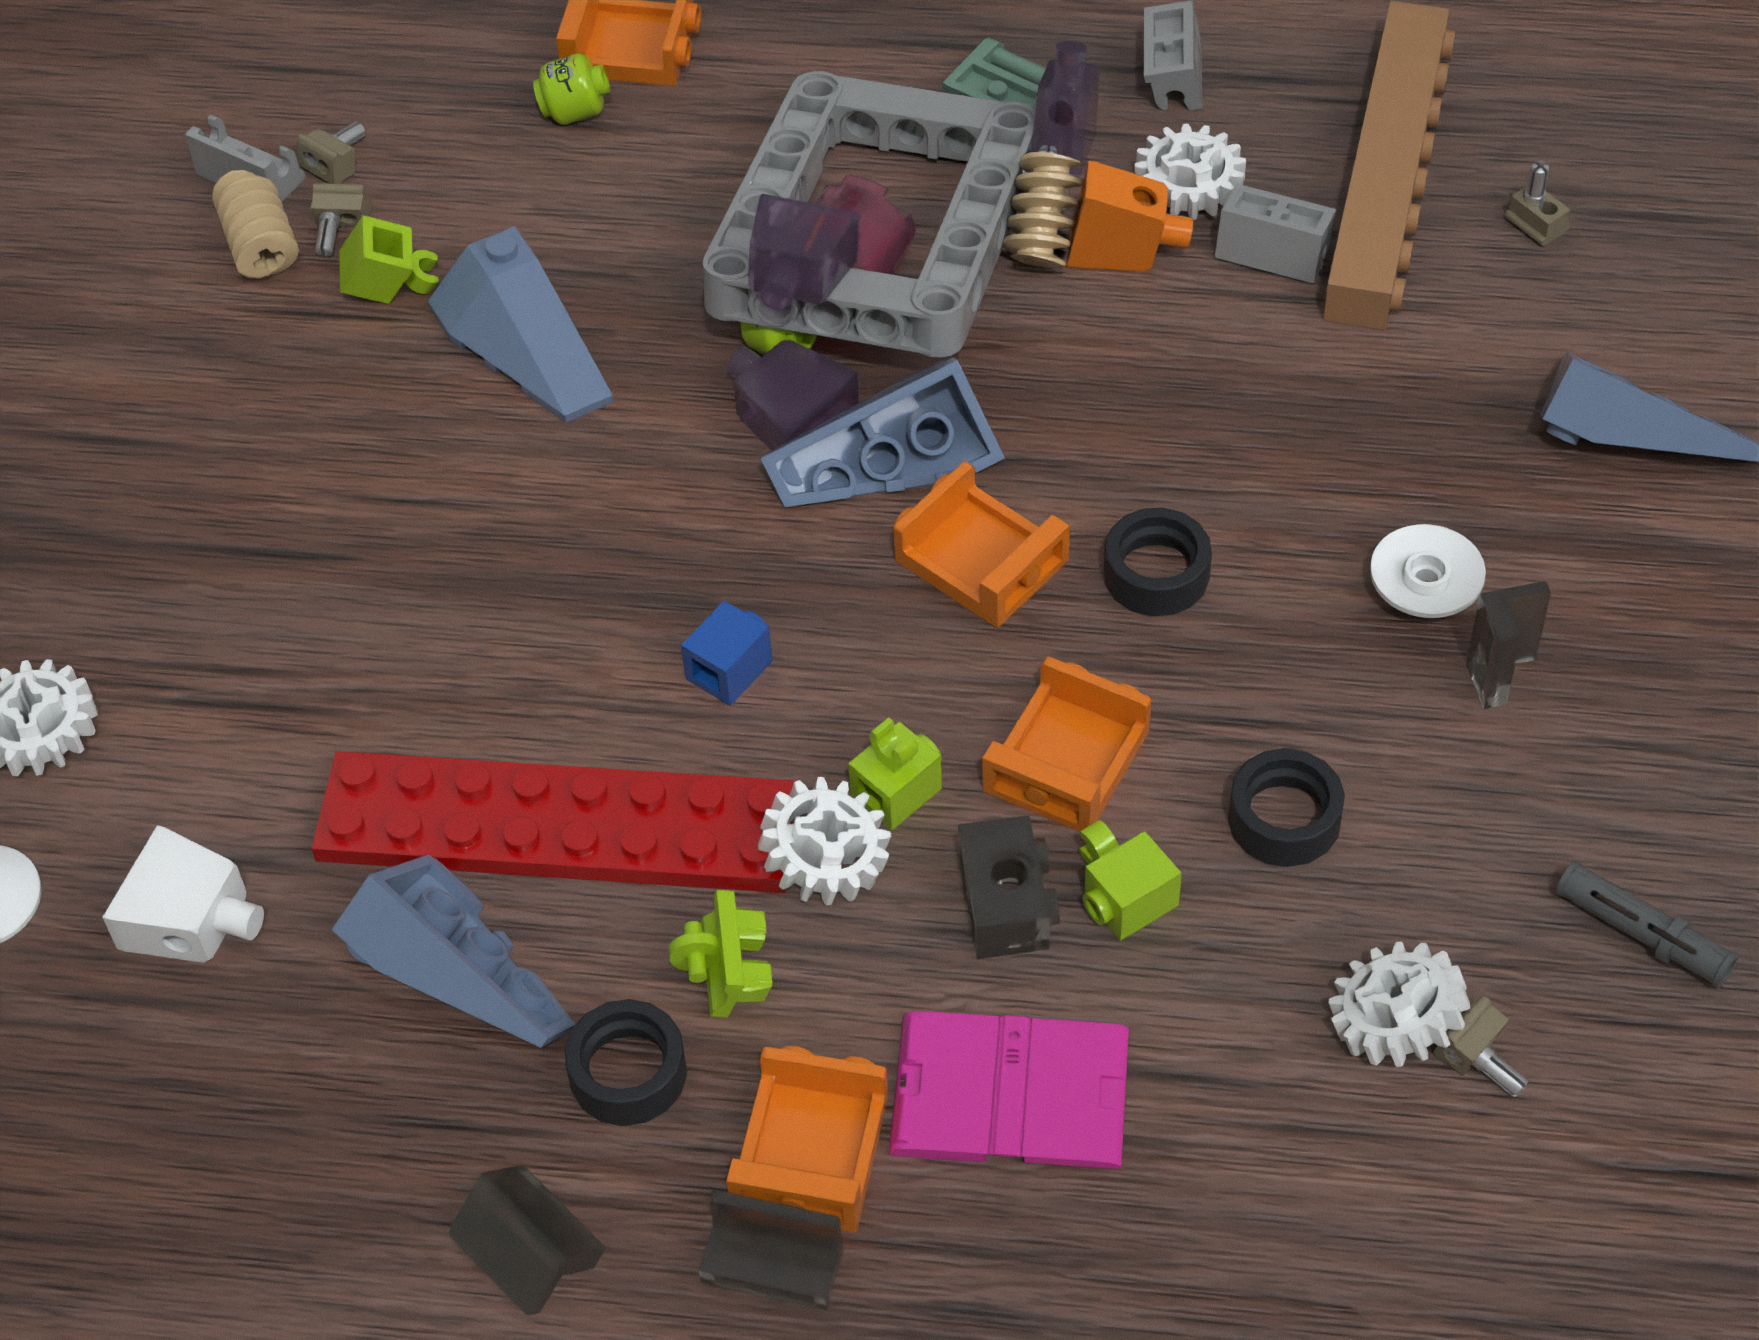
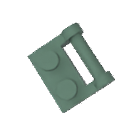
(995, 75)

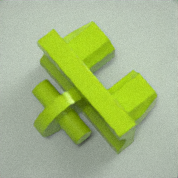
(713, 953)

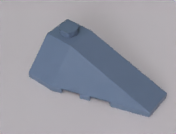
(512, 318)
(1614, 411)
(888, 441)
(427, 933)

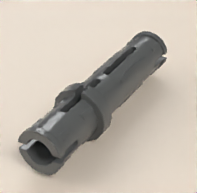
(1709, 962)

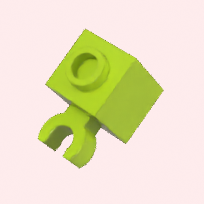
(381, 259)
(896, 772)
(1127, 882)

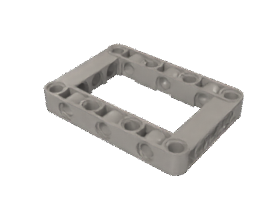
(869, 306)

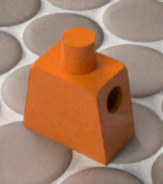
(1122, 221)

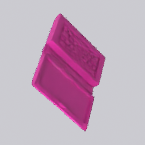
(1010, 1089)

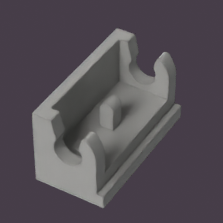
(1173, 53)
(222, 154)
(1274, 233)

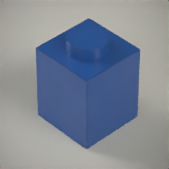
(727, 652)

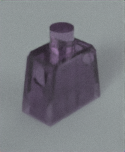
(1067, 104)
(800, 250)
(789, 390)

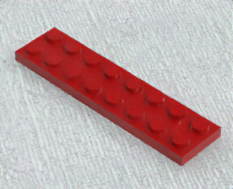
(548, 820)

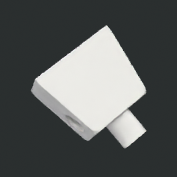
(180, 901)

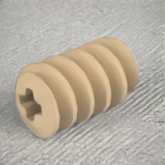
(1041, 209)
(254, 224)

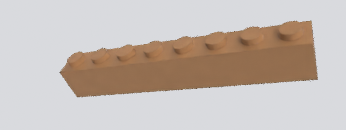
(1388, 167)

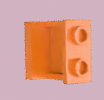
(631, 37)
(978, 547)
(1069, 745)
(812, 1133)

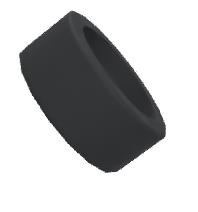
(1163, 528)
(1293, 770)
(616, 1021)

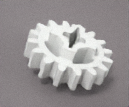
(1194, 168)
(43, 716)
(818, 844)
(1399, 1004)

